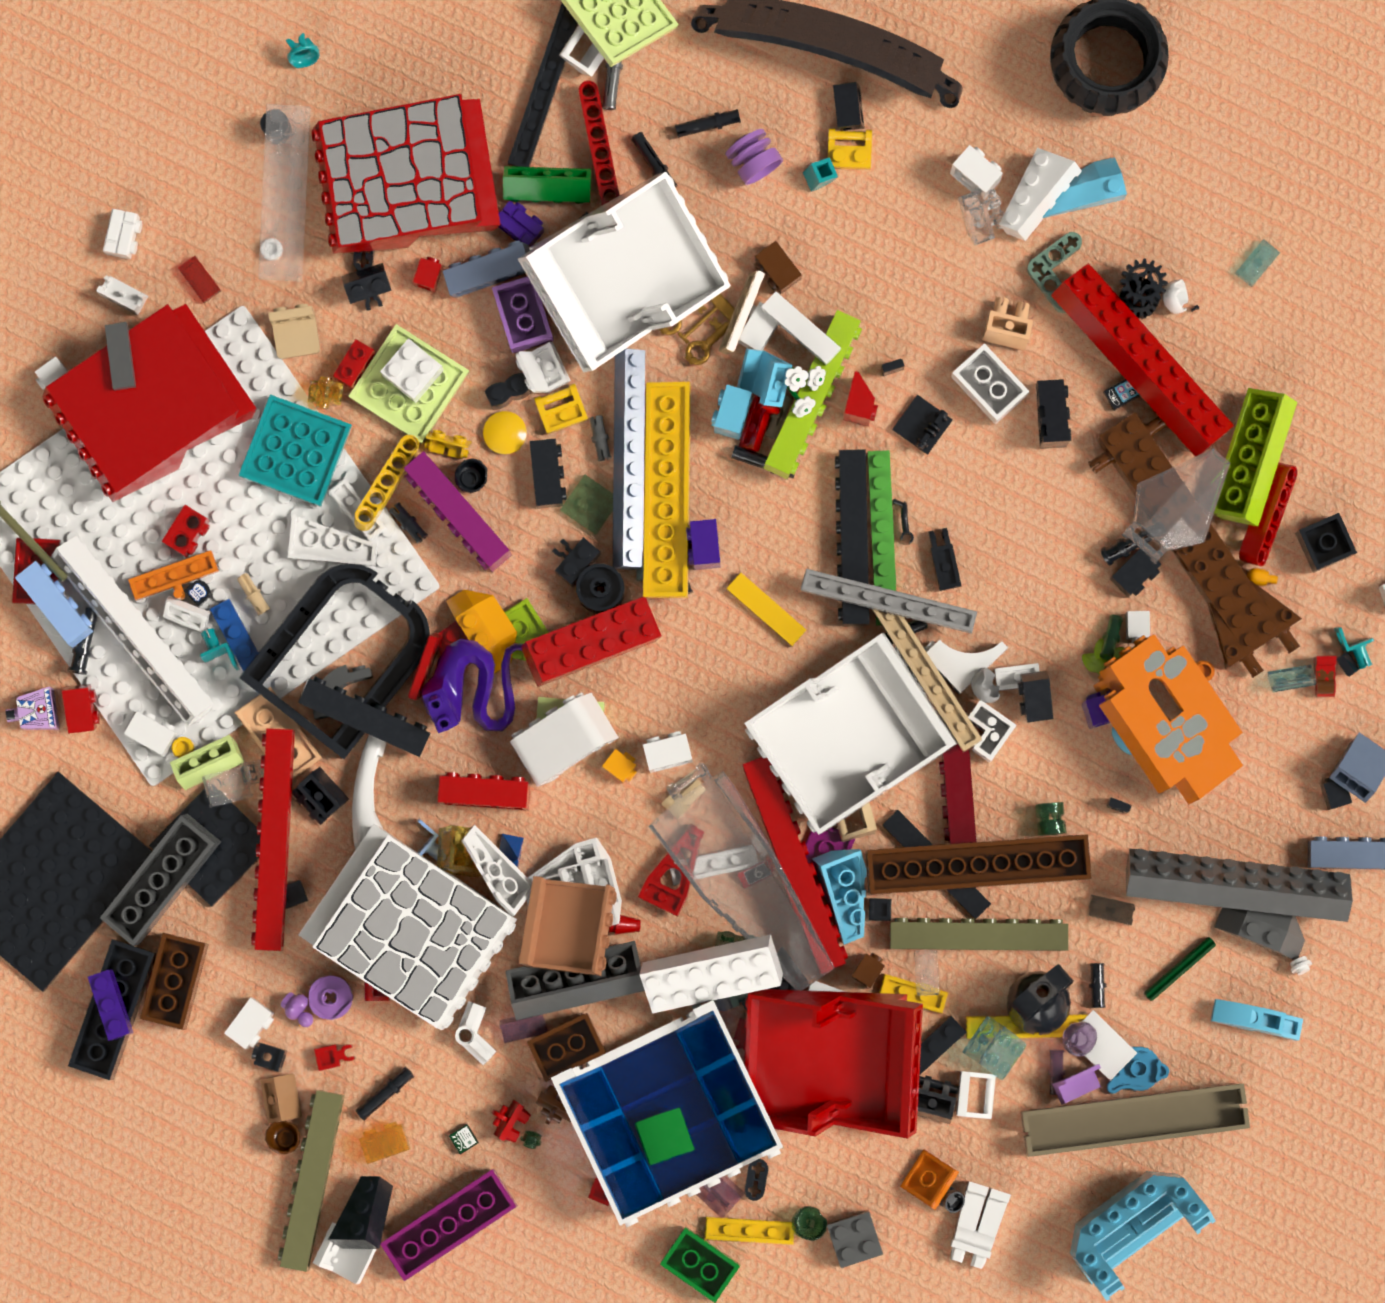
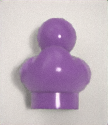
(294, 1009)

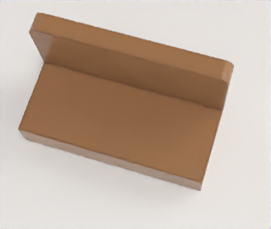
(281, 1098)

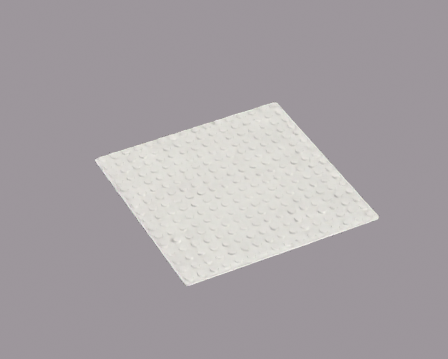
(59, 499)

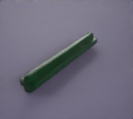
(1179, 969)

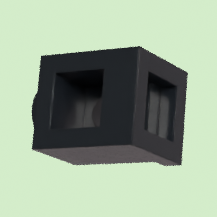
(277, 1057)

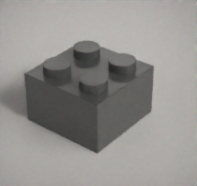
(854, 1239)

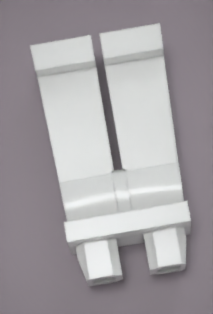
(980, 1240)

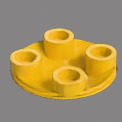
(504, 432)

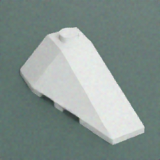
(503, 878)

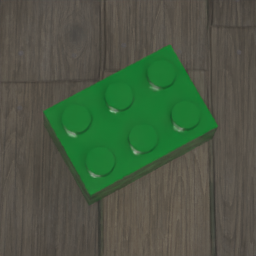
(700, 1264)

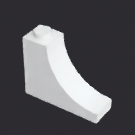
(961, 667)

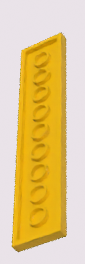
(666, 489)

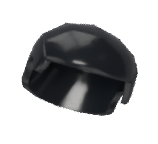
(471, 475)

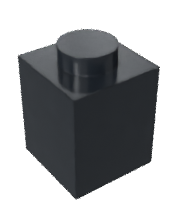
(1334, 794)

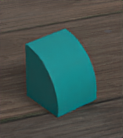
(820, 174)

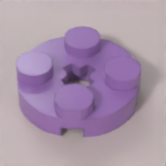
(330, 1010)

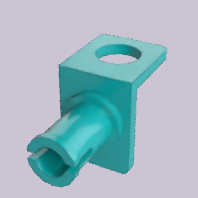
(1358, 648)
(215, 649)

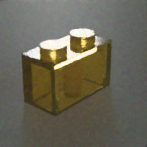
(384, 1143)

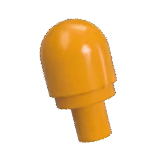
(1261, 577)

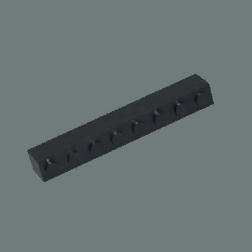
(852, 528)

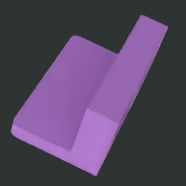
(1077, 1084)

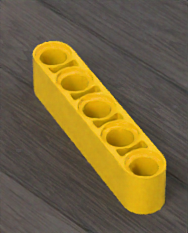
(385, 492)

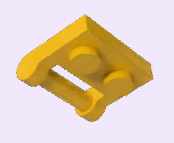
(850, 156)
(563, 415)

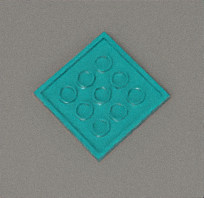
(295, 450)

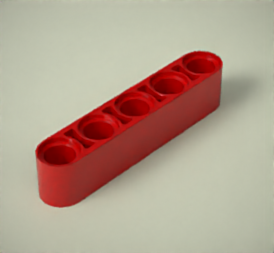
(1260, 538)

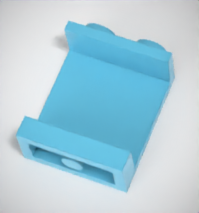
(764, 376)

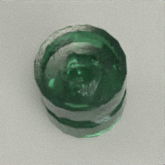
(1053, 826)

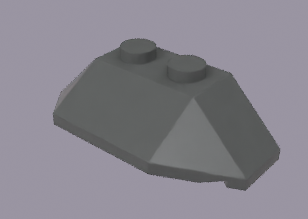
(1268, 930)

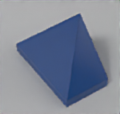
(511, 847)

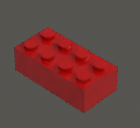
(485, 793)

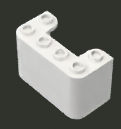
(562, 738)

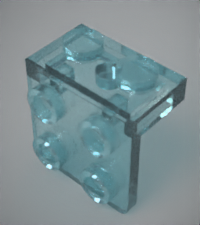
(995, 1048)

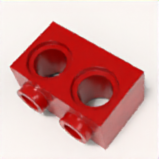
(354, 364)
(181, 528)

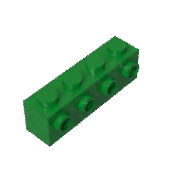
(546, 184)

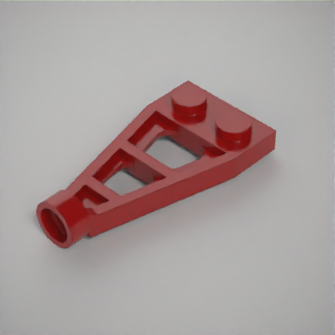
(661, 895)

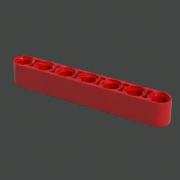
(598, 144)

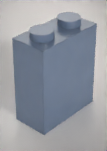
(1360, 768)

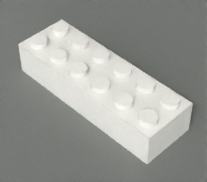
(711, 974)

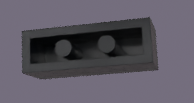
(547, 473)

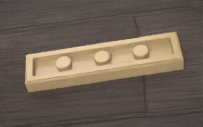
(741, 312)

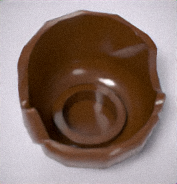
(282, 1137)

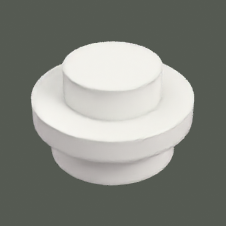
(1300, 965)

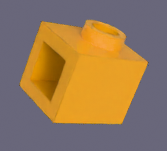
(621, 766)

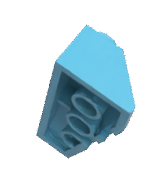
(1095, 185)
(843, 884)

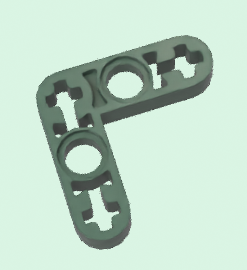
(1048, 265)

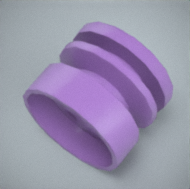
(752, 153)

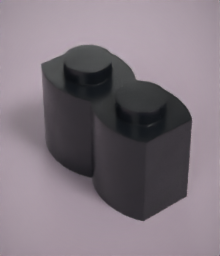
(503, 393)

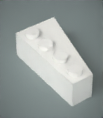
(1039, 188)

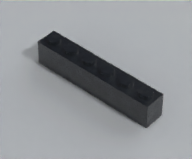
(363, 716)

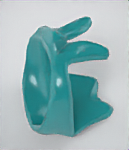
(302, 53)

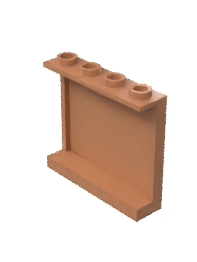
(567, 926)

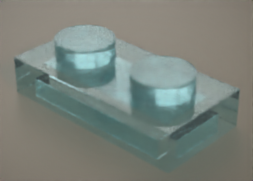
(1257, 263)
(1291, 678)

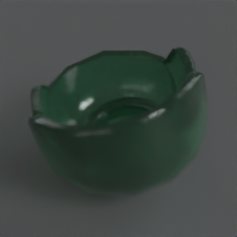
(809, 1223)

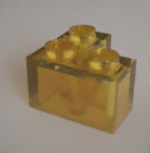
(452, 853)

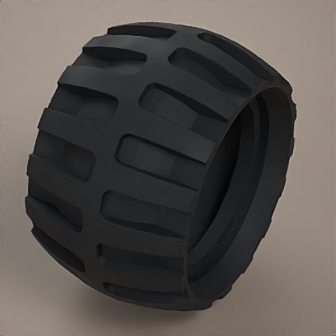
(1101, 98)

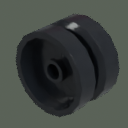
(596, 576)

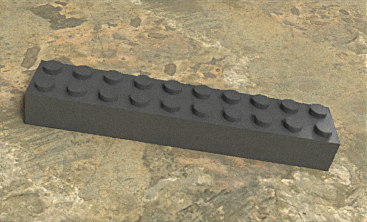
(1238, 885)

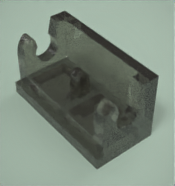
(1110, 910)

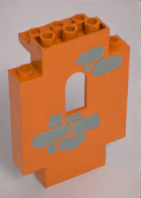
(1180, 752)

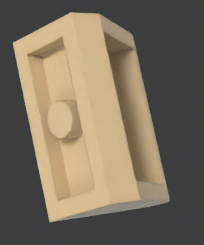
(868, 822)

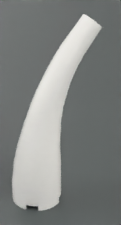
(363, 796)

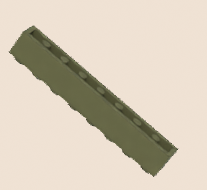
(979, 936)
(312, 1180)

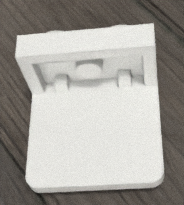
(542, 369)
(345, 1262)

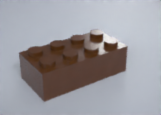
(174, 981)

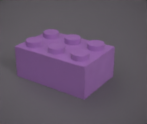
(522, 315)

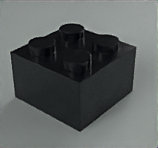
(1326, 542)

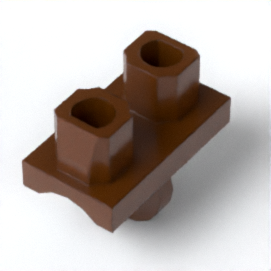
(551, 1107)

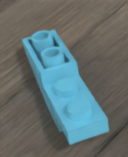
(1257, 1019)

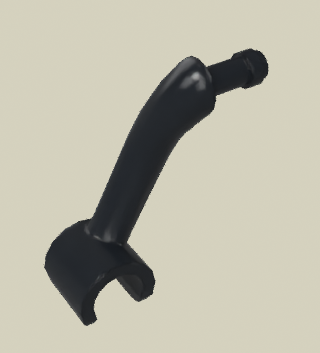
(904, 519)

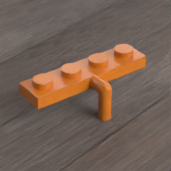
(174, 576)

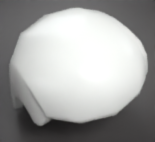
(1175, 296)

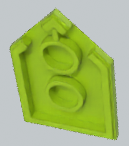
(526, 624)

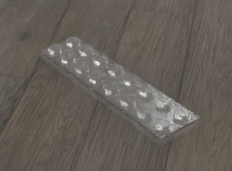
(284, 192)

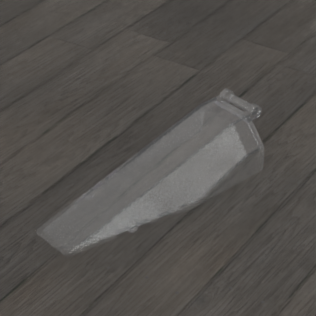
(738, 873)

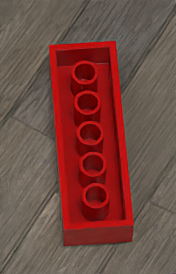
(591, 641)

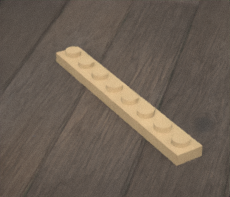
(930, 679)

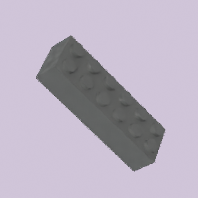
(160, 879)
(547, 991)

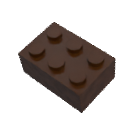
(566, 1046)

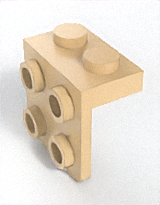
(295, 331)

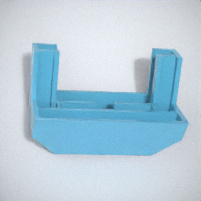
(1132, 1221)

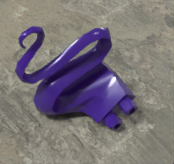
(444, 691)

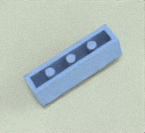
(54, 604)

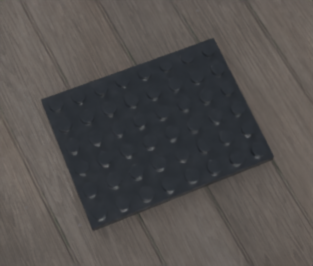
(58, 878)

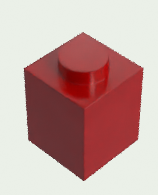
(428, 274)

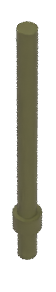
(32, 544)

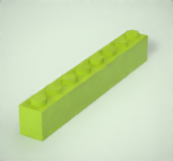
(795, 430)

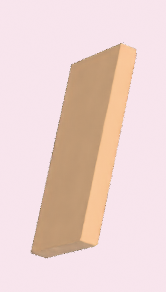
(262, 714)

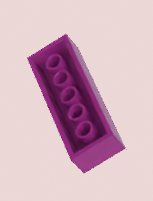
(453, 507)
(449, 1224)

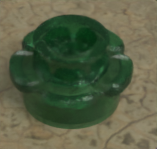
(531, 1139)

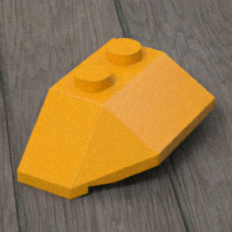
(484, 622)

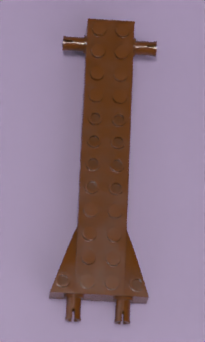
(1239, 609)

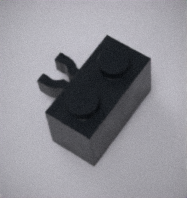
(367, 284)
(576, 561)

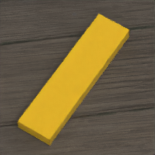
(766, 609)
(749, 1230)

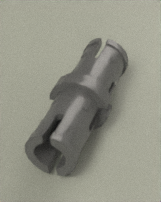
(600, 438)

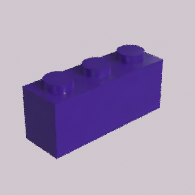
(110, 1005)

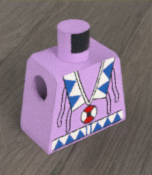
(35, 711)

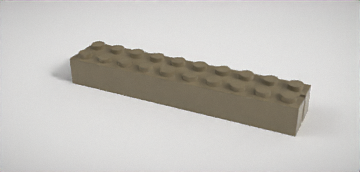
(1135, 1119)

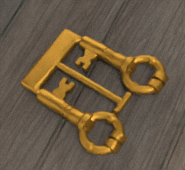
(725, 308)

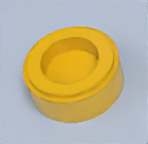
(182, 746)

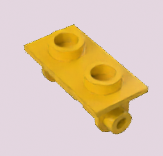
(456, 444)

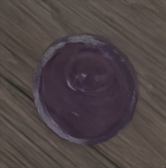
(1079, 1038)

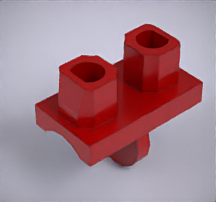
(506, 1119)

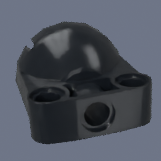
(1039, 1013)

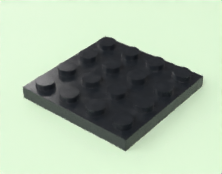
(231, 857)

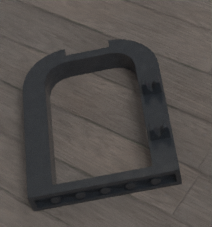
(302, 616)

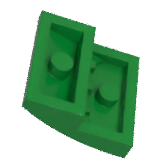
(664, 1136)

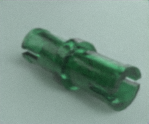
(1111, 637)

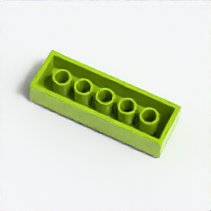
(1254, 455)

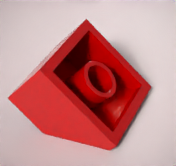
(860, 402)

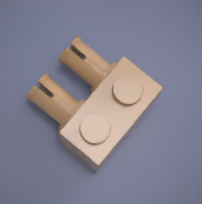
(1008, 329)

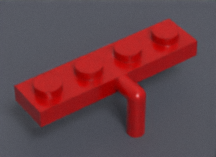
(756, 424)

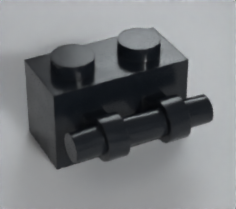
(319, 795)
(936, 1105)

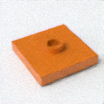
(929, 1179)

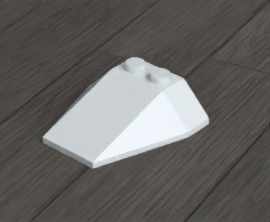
(585, 864)

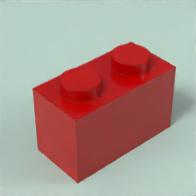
(80, 708)

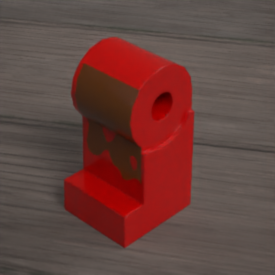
(1325, 676)

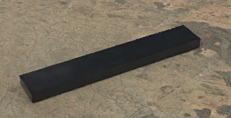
(910, 836)

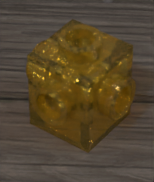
(325, 392)

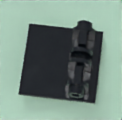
(922, 424)

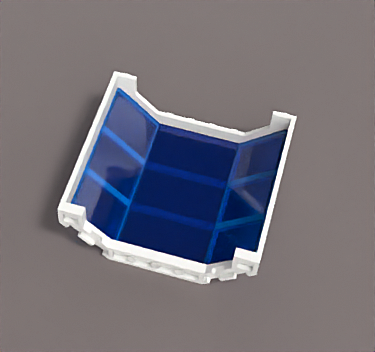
(673, 1067)

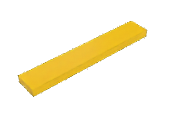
(974, 1023)

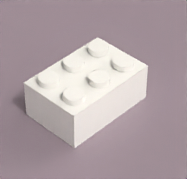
(989, 383)

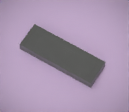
(120, 356)

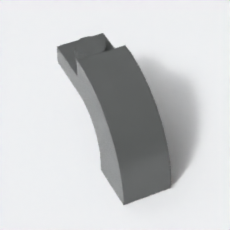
(342, 678)

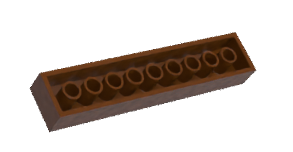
(978, 864)

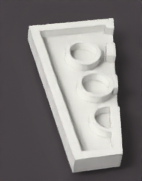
(324, 544)

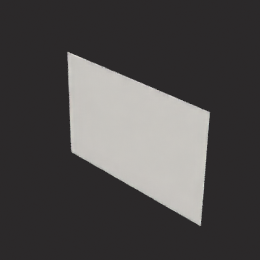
(1110, 1049)

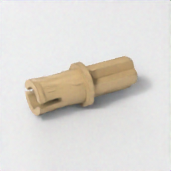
(253, 594)

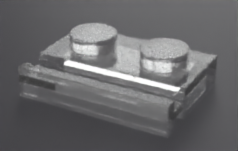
(226, 787)

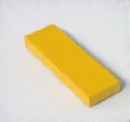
(896, 985)

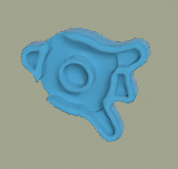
(1139, 1072)

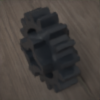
(1151, 285)

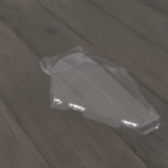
(1178, 504)

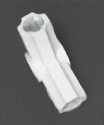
(477, 1045)

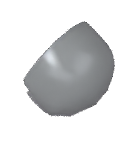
(983, 686)

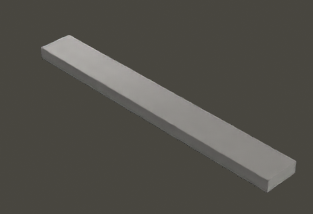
(888, 601)

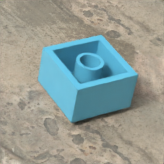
(732, 412)

